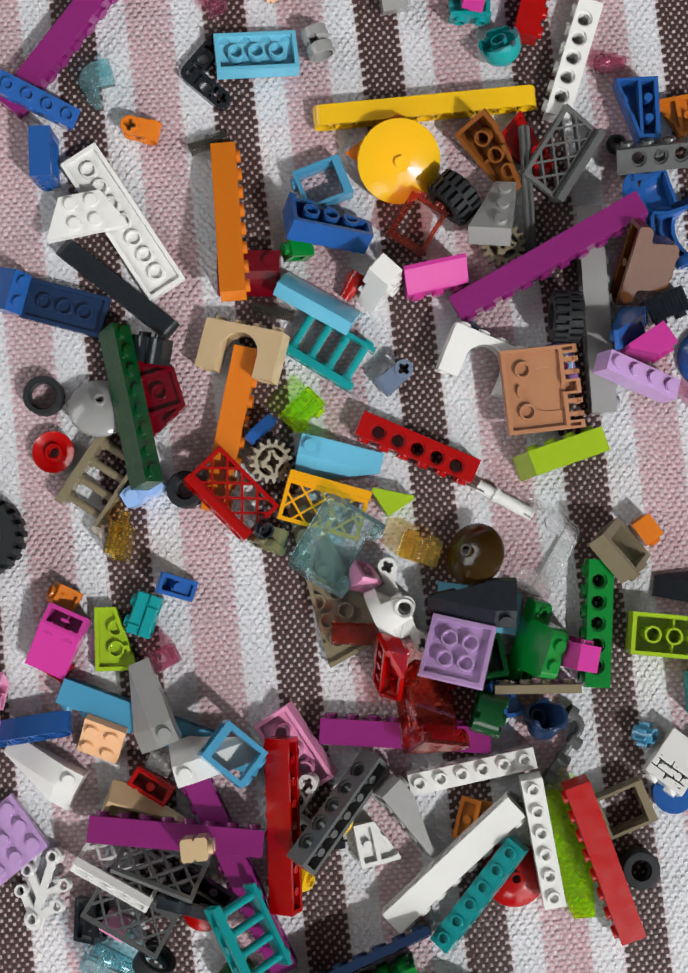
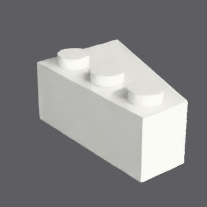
(380, 282)

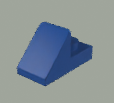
(176, 586)

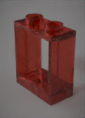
(406, 241)

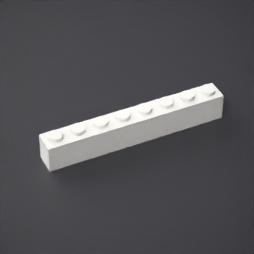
(453, 863)

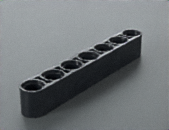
(117, 288)

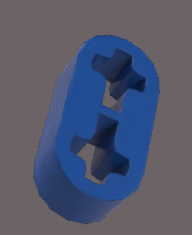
(261, 429)

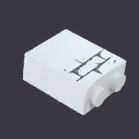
(670, 764)

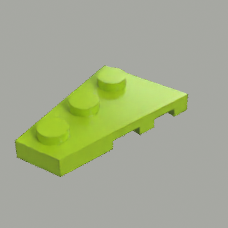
(111, 641)

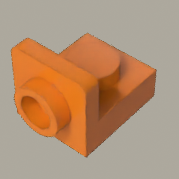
(63, 596)

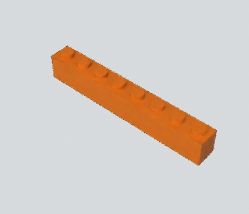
(228, 222)
(233, 417)

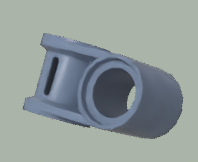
(391, 379)

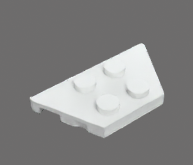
(83, 216)

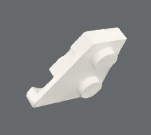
(372, 845)

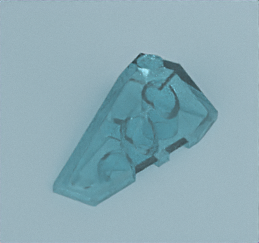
(104, 959)

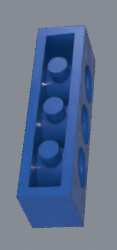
(37, 101)

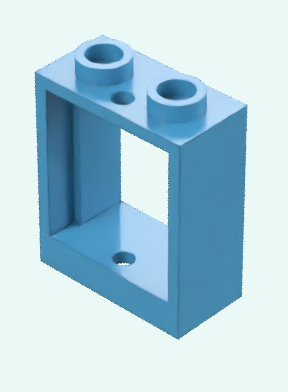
(318, 167)
(215, 741)

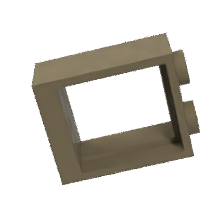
(614, 557)
(648, 816)

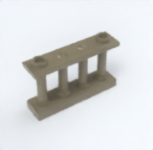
(79, 477)

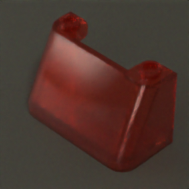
(428, 715)

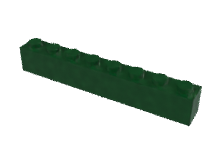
(130, 407)

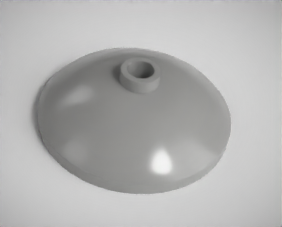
(91, 416)

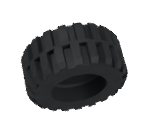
(11, 535)

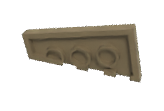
(545, 686)

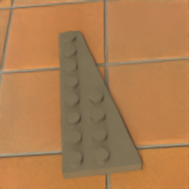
(328, 606)

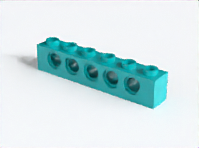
(479, 893)

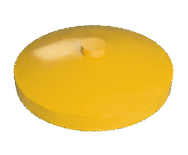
(398, 159)

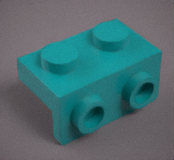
(461, 16)

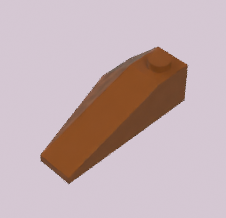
(487, 146)

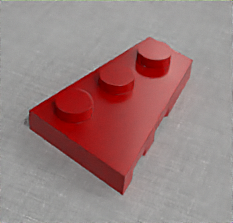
(510, 136)

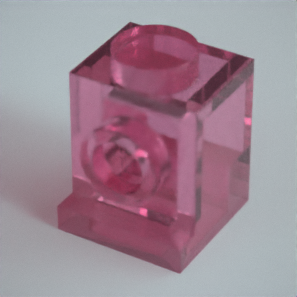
(214, 7)
(171, 654)

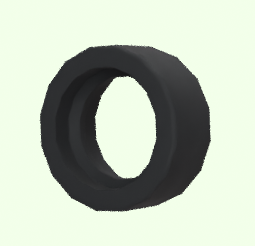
(32, 384)
(165, 959)

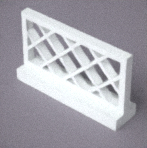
(110, 882)

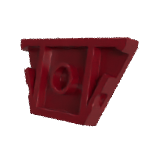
(162, 394)

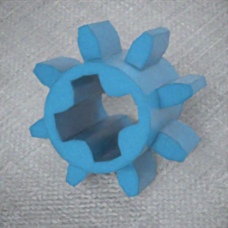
(644, 734)

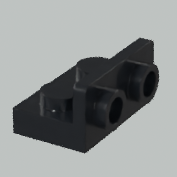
(84, 930)

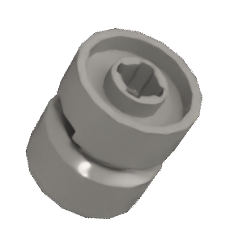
(316, 40)

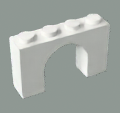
(460, 342)

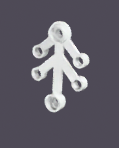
(42, 891)

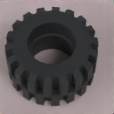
(456, 194)
(566, 316)

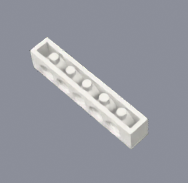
(586, 11)
(471, 769)
(542, 840)

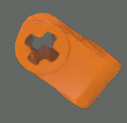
(144, 129)

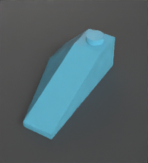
(335, 459)

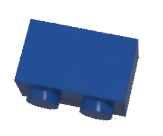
(13, 290)

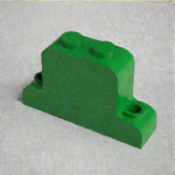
(537, 644)

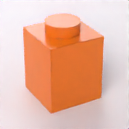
(646, 530)

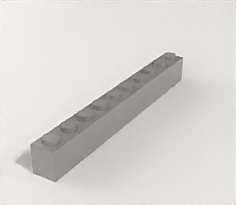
(594, 283)

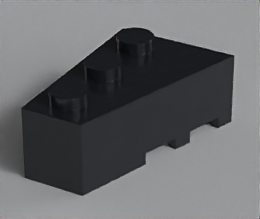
(208, 894)

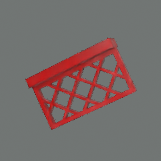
(214, 502)

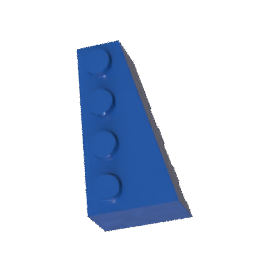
(325, 226)

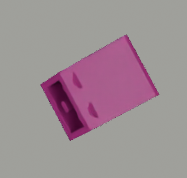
(57, 640)

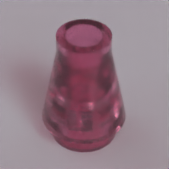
(606, 63)

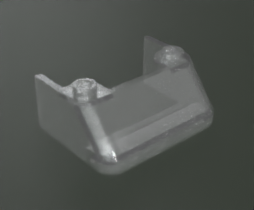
(567, 534)

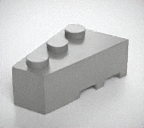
(495, 216)

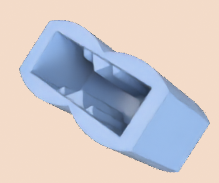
(137, 498)

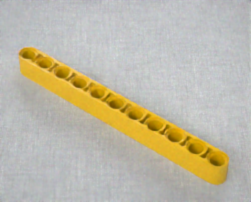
(424, 107)

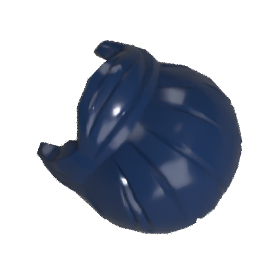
(545, 718)

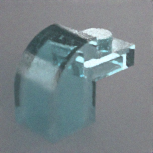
(94, 77)

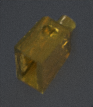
(120, 546)

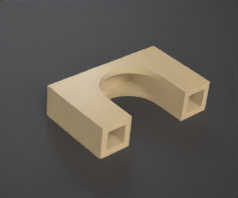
(220, 334)

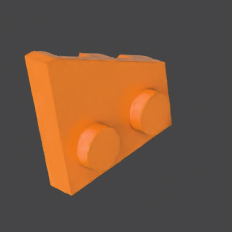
(676, 113)

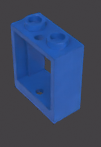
(44, 157)

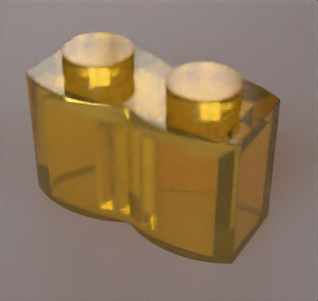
(419, 549)

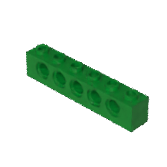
(604, 613)

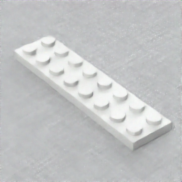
(137, 242)

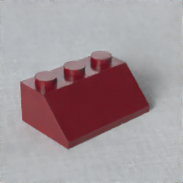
(263, 272)

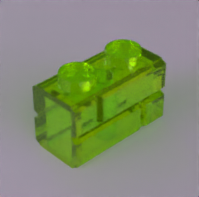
(303, 410)

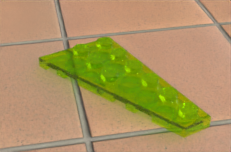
(573, 868)

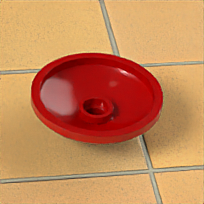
(523, 890)

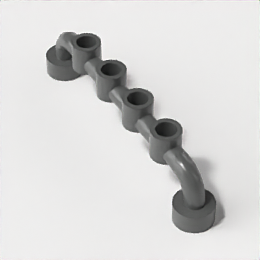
(561, 757)

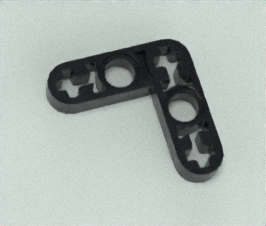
(201, 77)

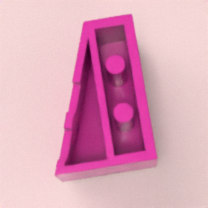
(581, 655)

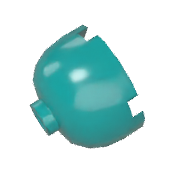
(500, 46)

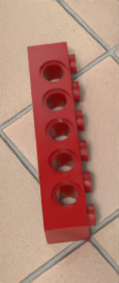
(468, 463)

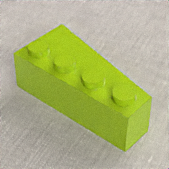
(561, 453)

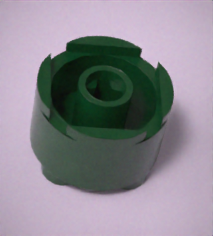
(488, 713)

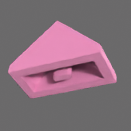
(363, 576)

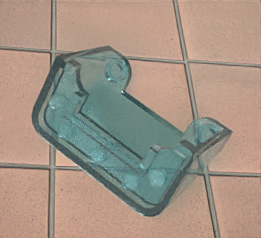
(333, 544)

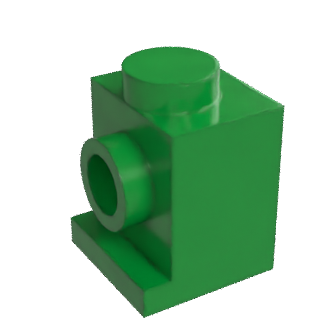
(296, 251)

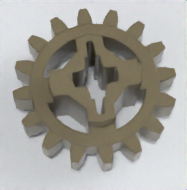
(514, 248)
(272, 469)

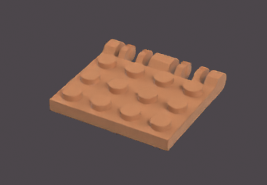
(538, 391)

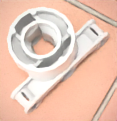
(386, 608)

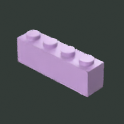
(636, 376)

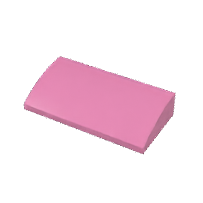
(311, 755)

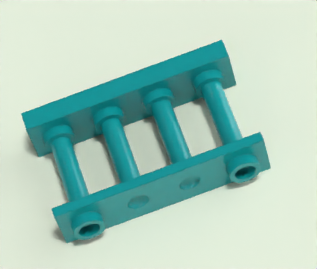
(326, 369)
(227, 936)

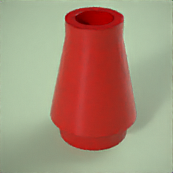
(351, 285)

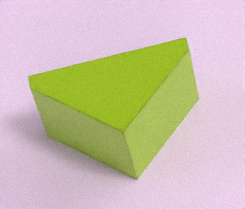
(390, 500)

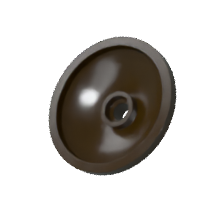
(483, 558)

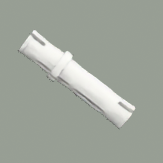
(504, 499)

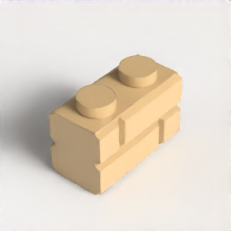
(197, 847)

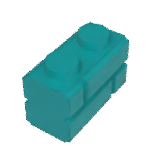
(143, 614)

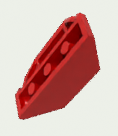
(390, 666)

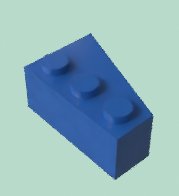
(640, 106)

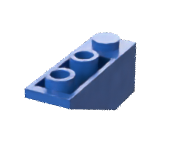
(628, 326)

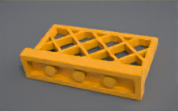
(322, 485)

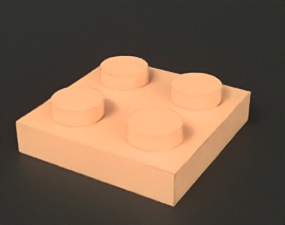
(102, 738)

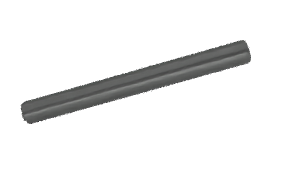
(527, 189)

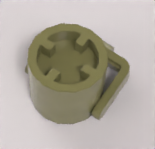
(273, 544)

